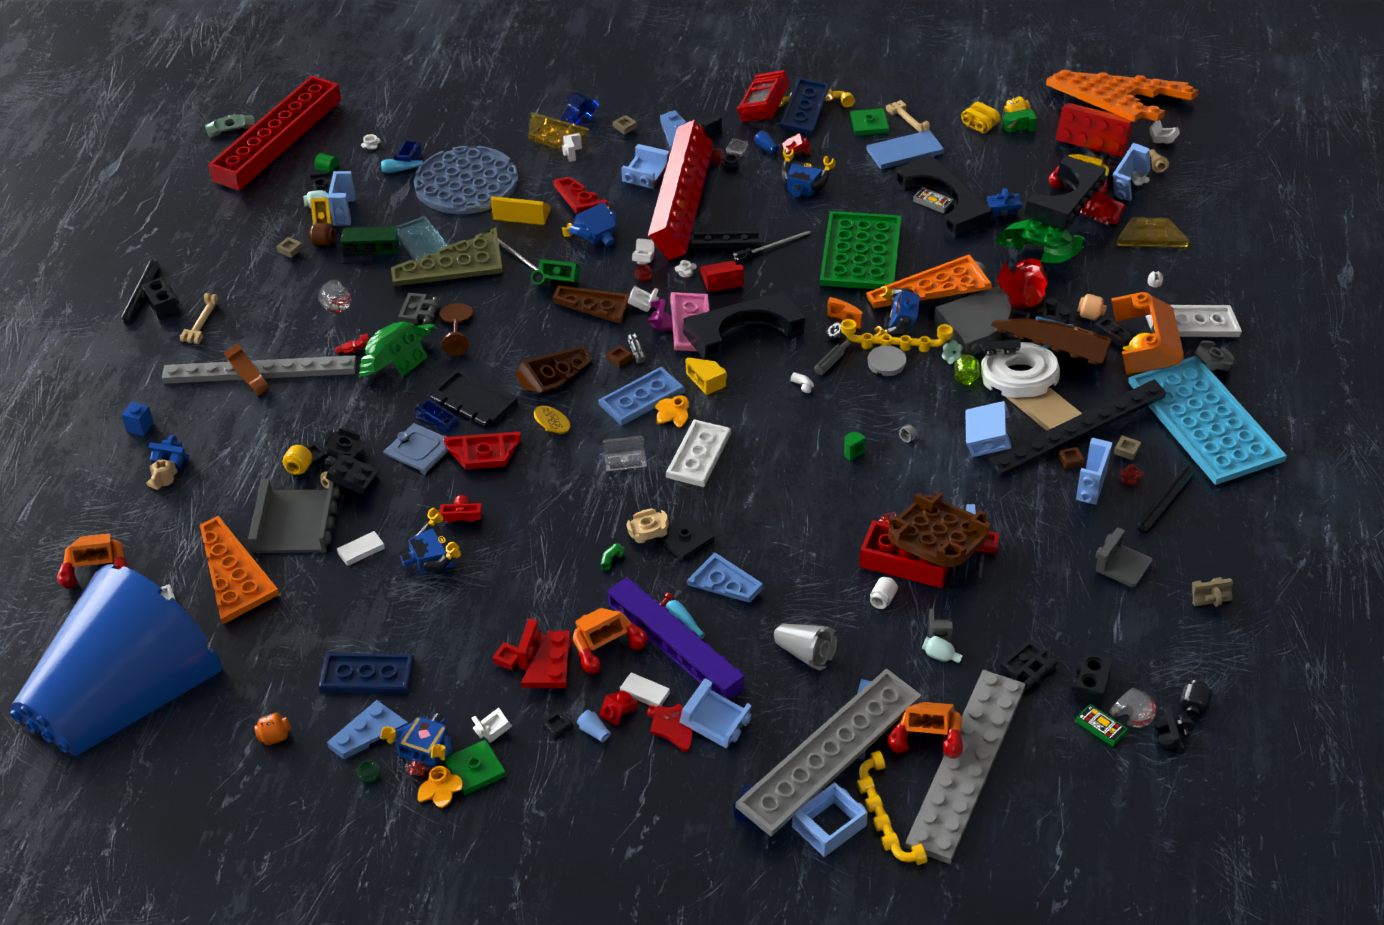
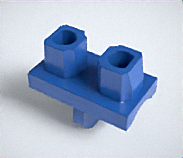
(1004, 201)
(169, 449)

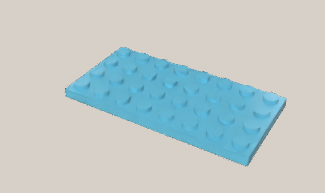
(1210, 421)

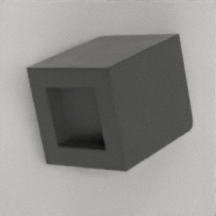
(939, 628)

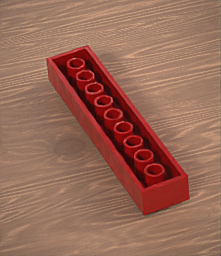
(274, 133)
(681, 190)

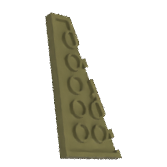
(458, 260)

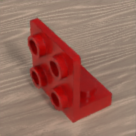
(529, 644)

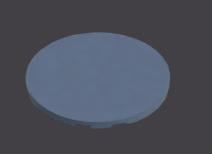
(465, 179)

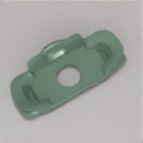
(217, 126)

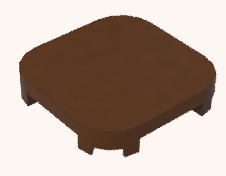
(938, 530)

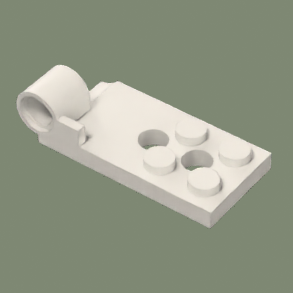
(1206, 326)

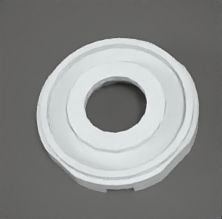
(1021, 383)

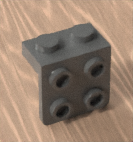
(1120, 561)

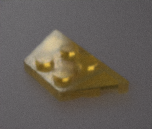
(551, 131)
(1152, 232)

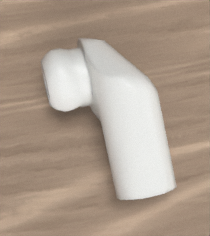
(805, 381)

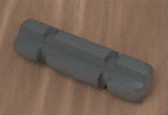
(636, 348)

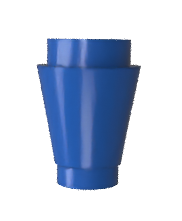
(766, 142)

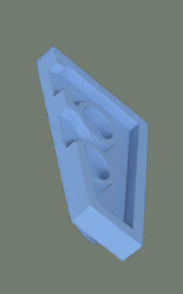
(670, 122)
(725, 579)
(364, 730)

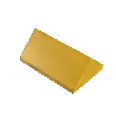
(519, 210)

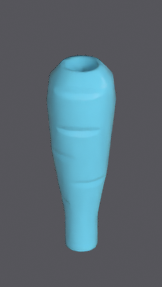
(393, 166)
(679, 611)

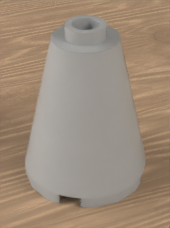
(808, 643)

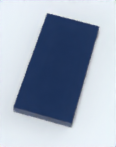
(805, 106)
(366, 673)

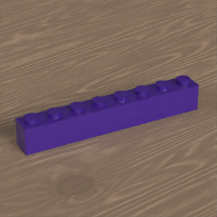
(676, 639)

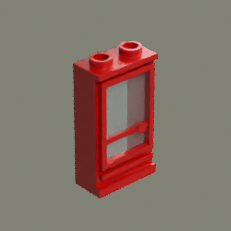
(763, 96)

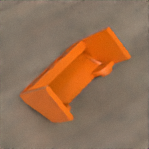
(1158, 349)

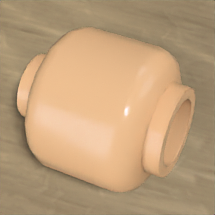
(1091, 307)

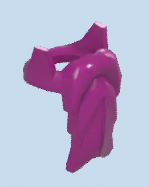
(660, 319)

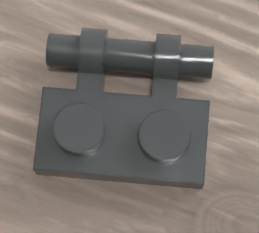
(413, 309)

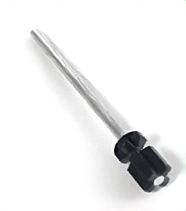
(485, 229)
(741, 255)

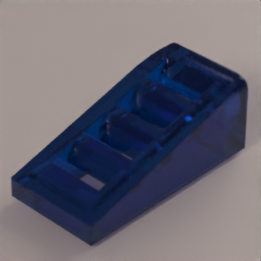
(408, 151)
(434, 408)

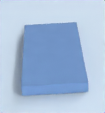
(904, 149)
(641, 395)

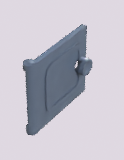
(421, 450)

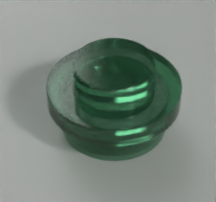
(368, 771)

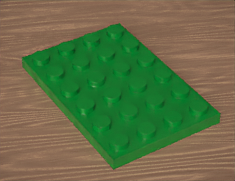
(860, 250)

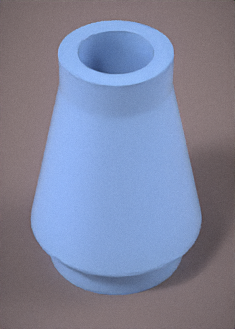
(592, 725)

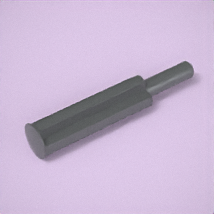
(831, 357)

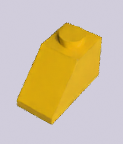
(320, 210)
(706, 374)

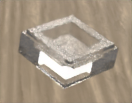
(737, 147)

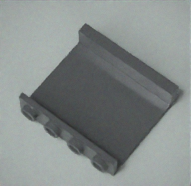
(293, 519)

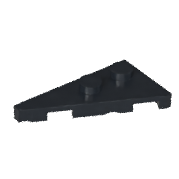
(1108, 159)

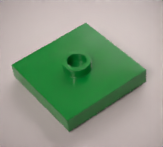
(869, 122)
(475, 766)

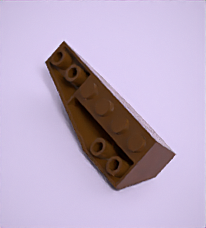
(1059, 337)

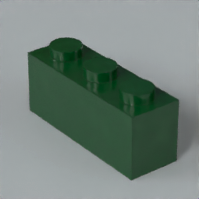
(383, 239)

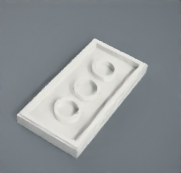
(698, 453)

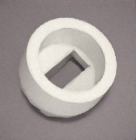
(1155, 275)

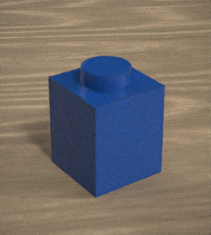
(137, 418)

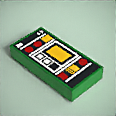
(1101, 725)

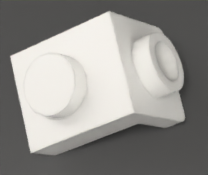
(1162, 135)
(571, 143)
(644, 251)
(642, 299)
(492, 725)

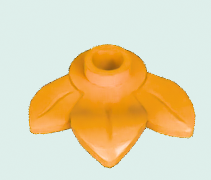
(670, 410)
(440, 786)

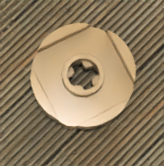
(648, 525)

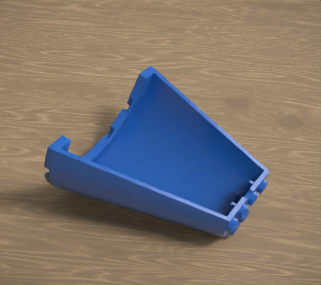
(113, 662)

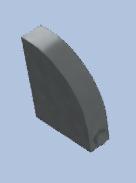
(973, 317)

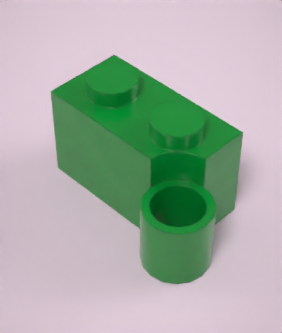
(557, 271)

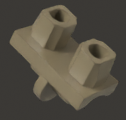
(1212, 592)

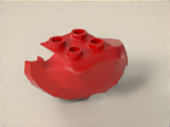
(1026, 286)

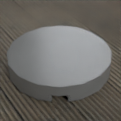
(887, 360)

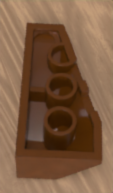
(552, 369)

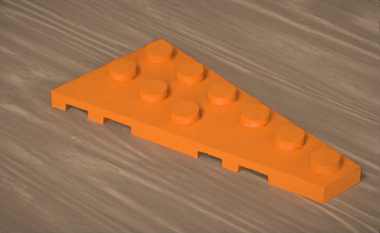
(945, 280)
(234, 573)

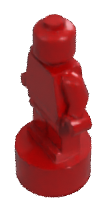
(351, 346)

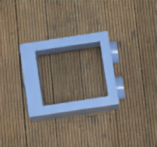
(816, 836)

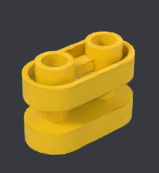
(980, 117)

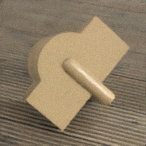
(162, 474)

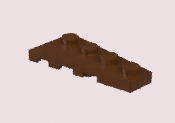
(602, 304)

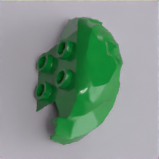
(1057, 242)
(395, 343)

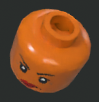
(272, 729)

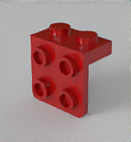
(1104, 209)
(722, 276)

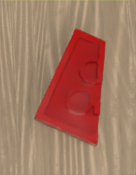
(576, 195)
(550, 662)

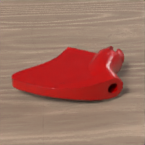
(667, 725)

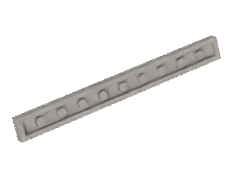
(267, 368)

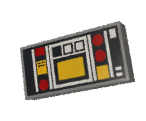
(933, 200)

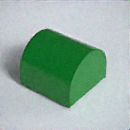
(326, 162)
(854, 445)

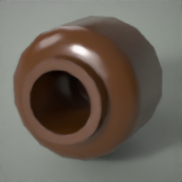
(322, 234)

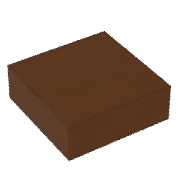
(619, 356)
(1071, 458)

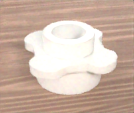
(370, 142)
(1139, 178)
(685, 268)

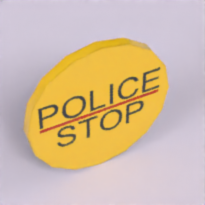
(551, 419)

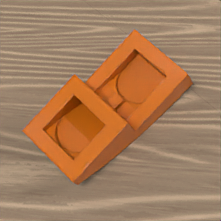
(844, 310)

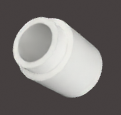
(883, 592)

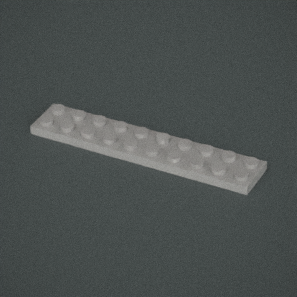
(827, 752)
(961, 780)

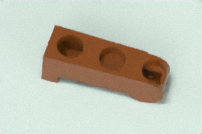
(246, 369)

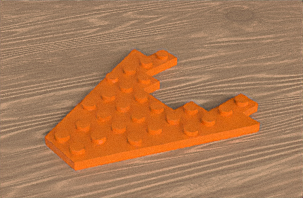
(1118, 92)

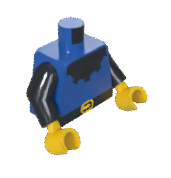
(804, 177)
(903, 311)
(430, 548)

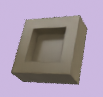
(625, 124)
(289, 247)
(1127, 447)

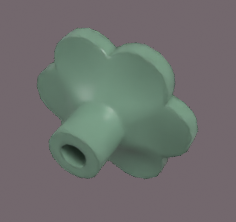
(952, 351)

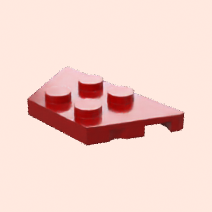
(483, 449)

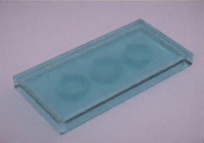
(420, 238)

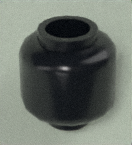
(1195, 698)

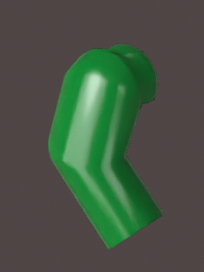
(608, 555)

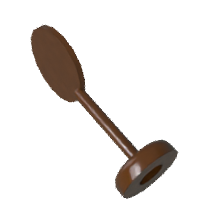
(455, 342)

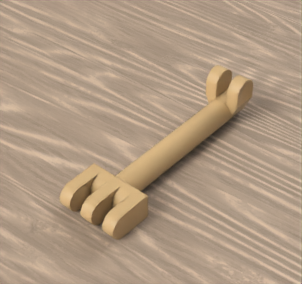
(900, 108)
(195, 333)

